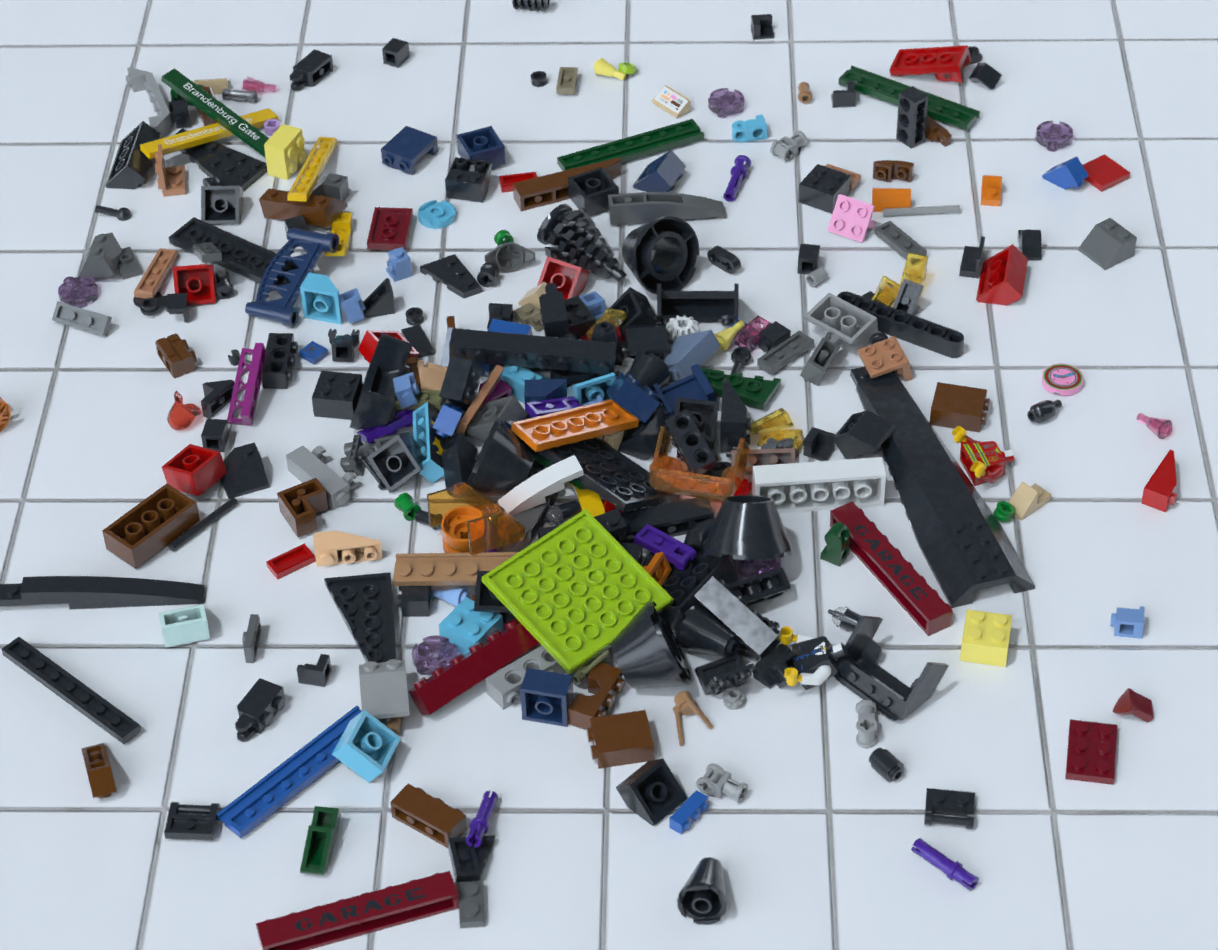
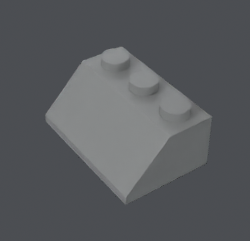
(843, 320)

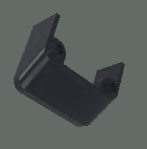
(701, 305)
(378, 391)
(871, 682)

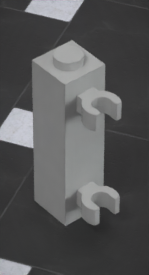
(310, 465)

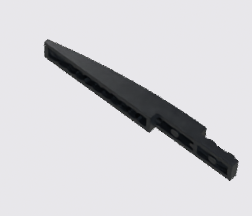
(100, 592)

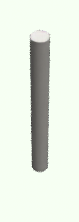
(921, 210)

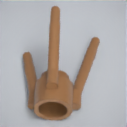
(686, 705)

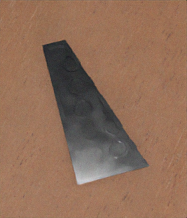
(231, 165)
(368, 612)

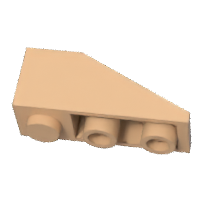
(342, 548)

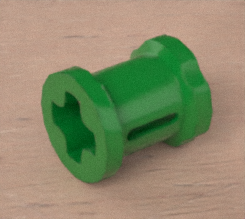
(405, 503)

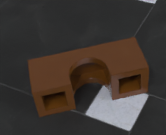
(604, 683)

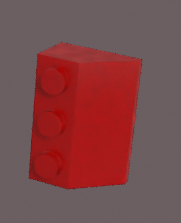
(1002, 277)

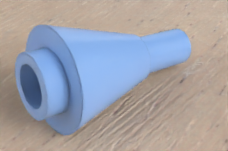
(451, 596)

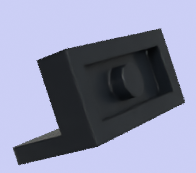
(972, 260)

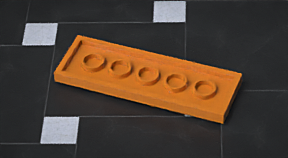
(574, 425)

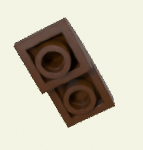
(888, 169)

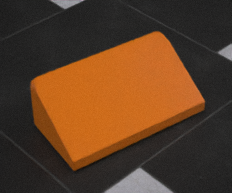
(890, 198)

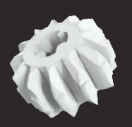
(680, 327)

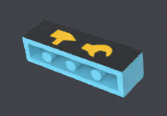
(429, 441)

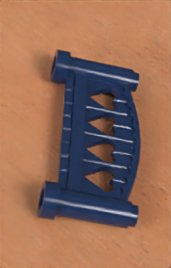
(282, 309)

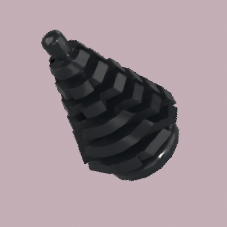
(578, 242)

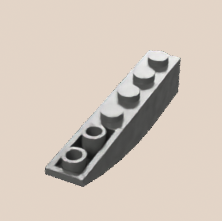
(649, 206)
(532, 521)

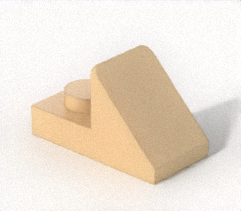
(1028, 500)

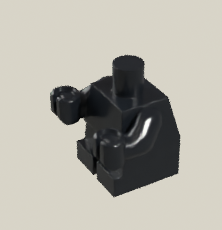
(343, 345)

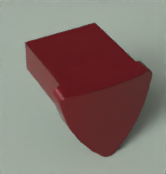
(1134, 704)

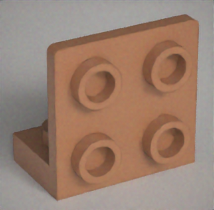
(170, 179)
(884, 358)

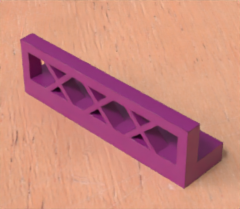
(251, 387)

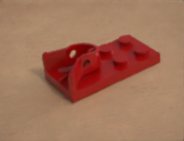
(932, 60)

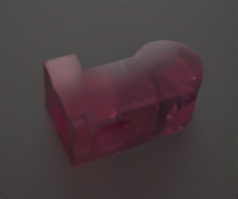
(749, 335)

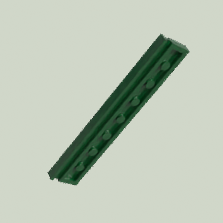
(888, 90)
(635, 146)

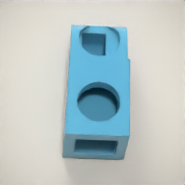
(750, 129)

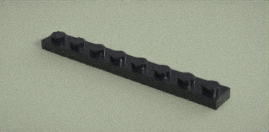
(71, 690)

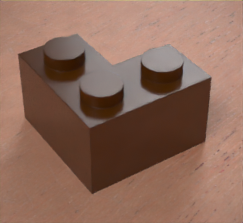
(301, 504)

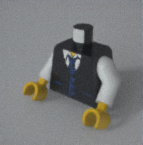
(813, 660)

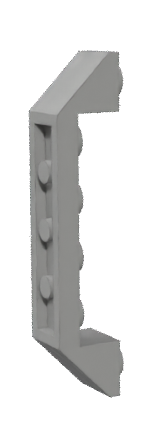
(144, 80)

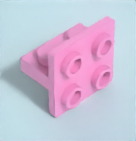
(851, 218)

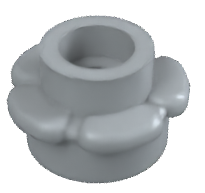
(733, 698)

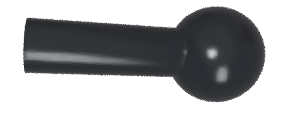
(122, 214)

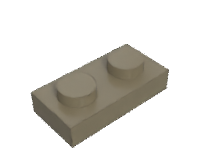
(567, 80)

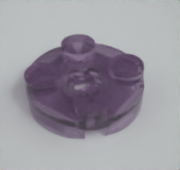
(726, 102)
(1054, 135)
(84, 285)
(423, 654)

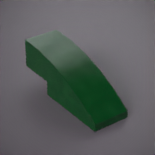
(320, 840)

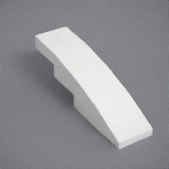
(544, 483)

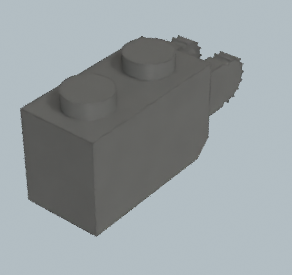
(821, 359)

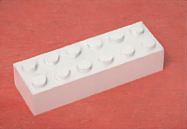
(821, 484)

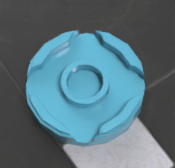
(436, 214)

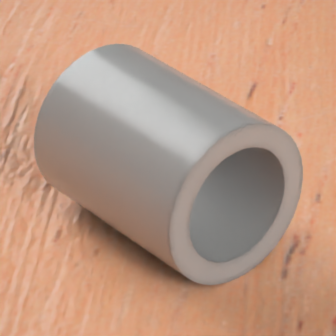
(816, 276)

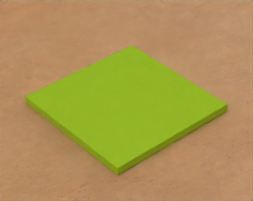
(575, 590)

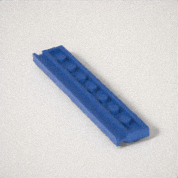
(285, 780)

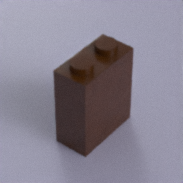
(959, 406)
(620, 739)

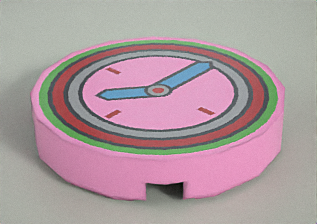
(1062, 379)

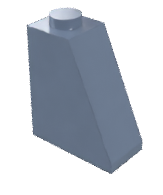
(688, 351)

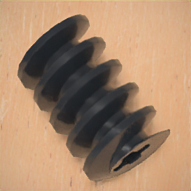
(529, 4)

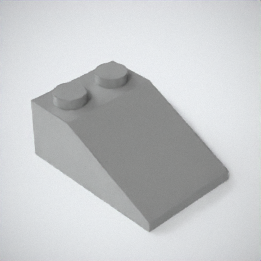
(384, 689)

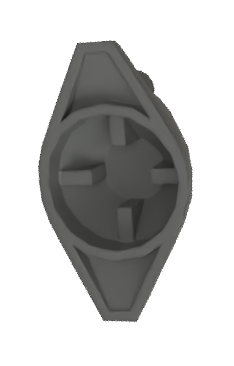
(510, 256)

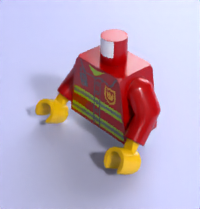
(981, 460)

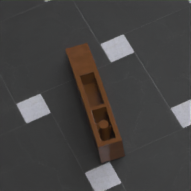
(554, 187)

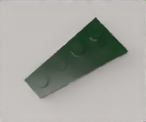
(751, 391)

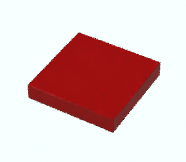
(1105, 172)

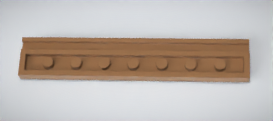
(444, 568)

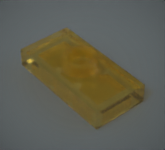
(612, 316)

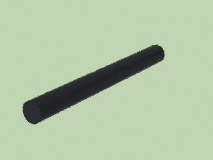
(203, 524)

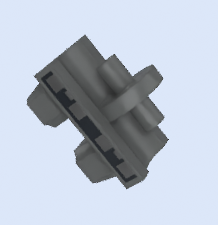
(351, 451)

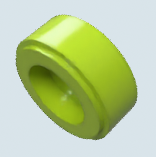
(627, 67)

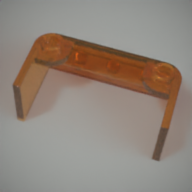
(668, 478)
(484, 533)

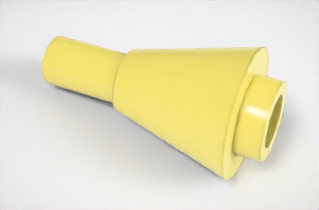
(604, 68)
(727, 336)

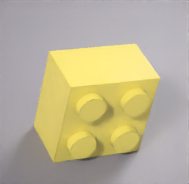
(285, 152)
(986, 638)

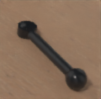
(361, 457)

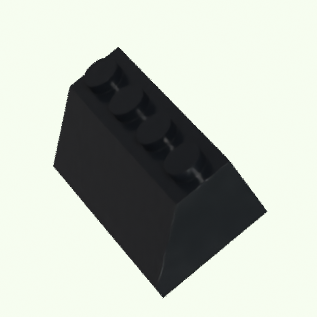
(130, 163)

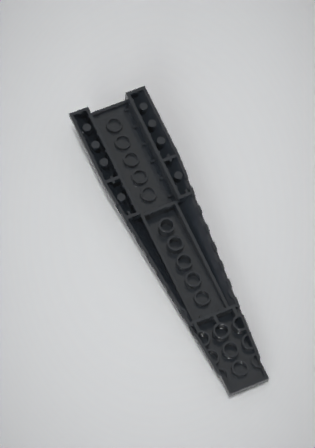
(945, 510)

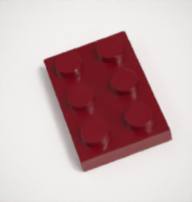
(389, 228)
(1091, 752)

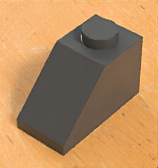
(332, 186)

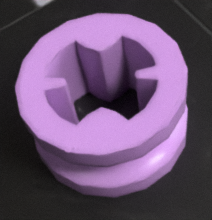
(271, 126)

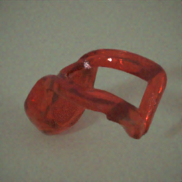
(181, 414)

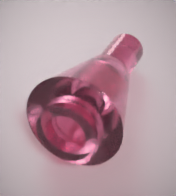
(255, 85)
(1160, 427)

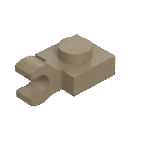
(528, 315)

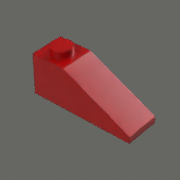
(1161, 487)

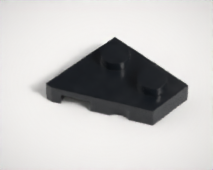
(469, 861)

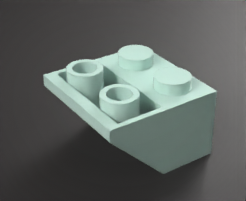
(184, 625)

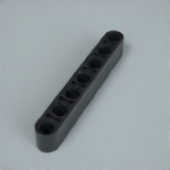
(910, 327)

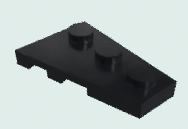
(454, 275)

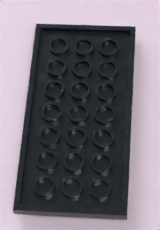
(608, 473)

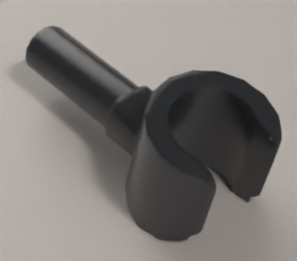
(234, 359)

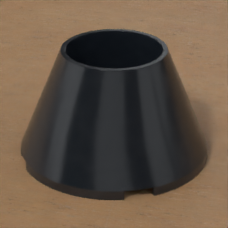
(674, 254)
(501, 463)
(748, 530)
(649, 651)

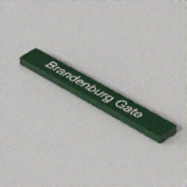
(216, 110)

